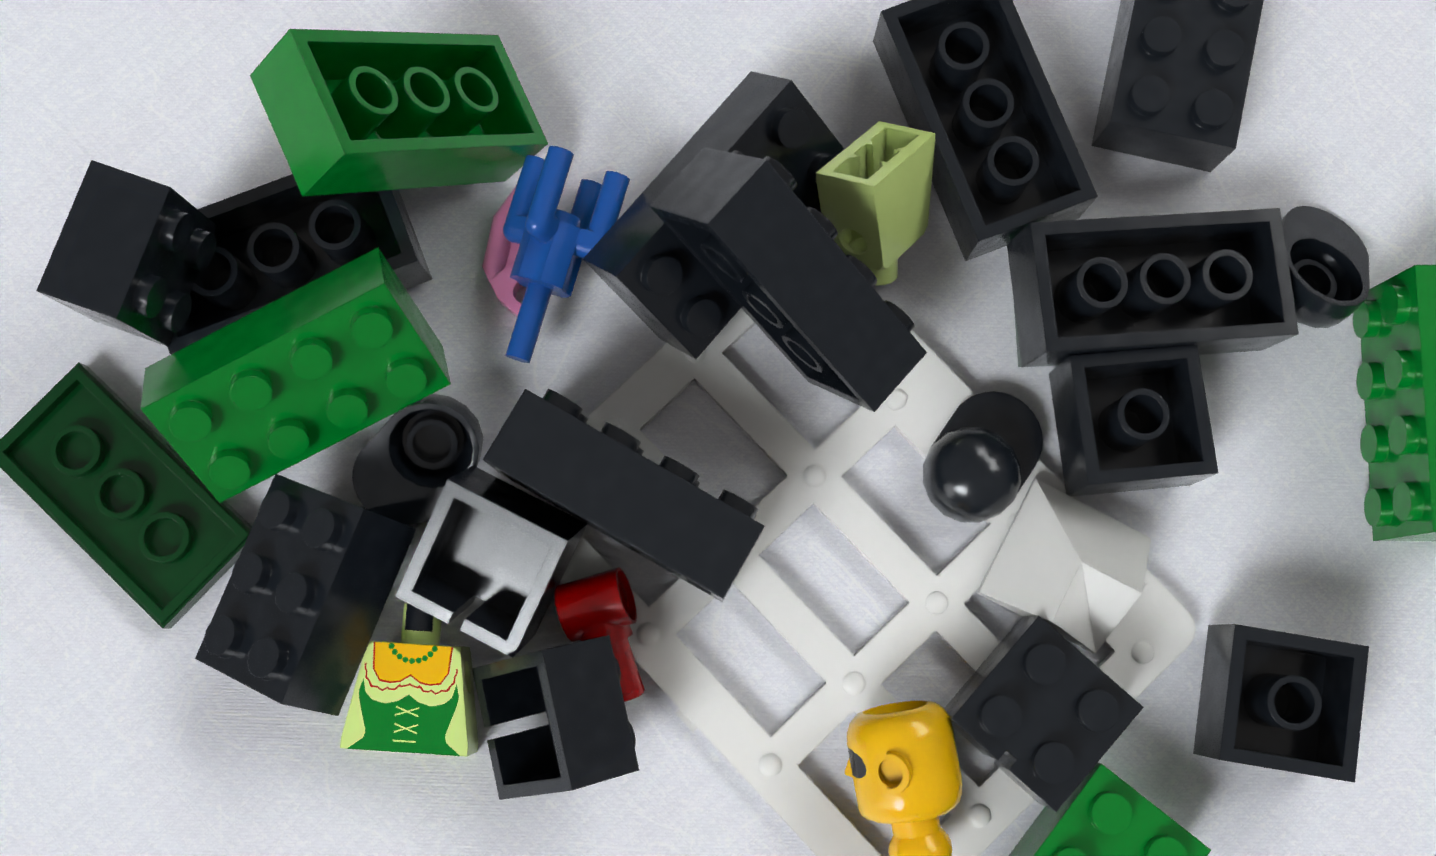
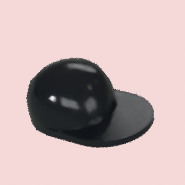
(1325, 266)
(413, 457)
(982, 457)

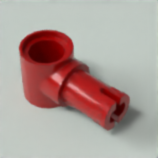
(599, 608)

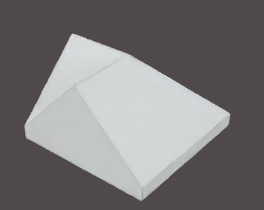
(1068, 566)

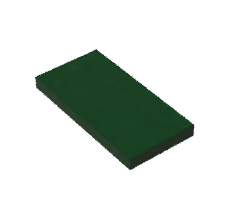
(123, 495)

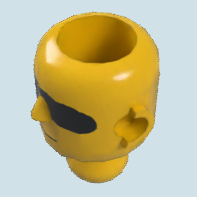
(906, 773)

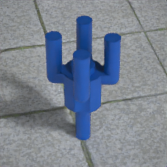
(553, 239)

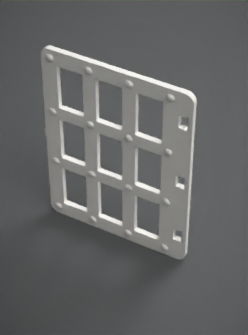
(919, 407)

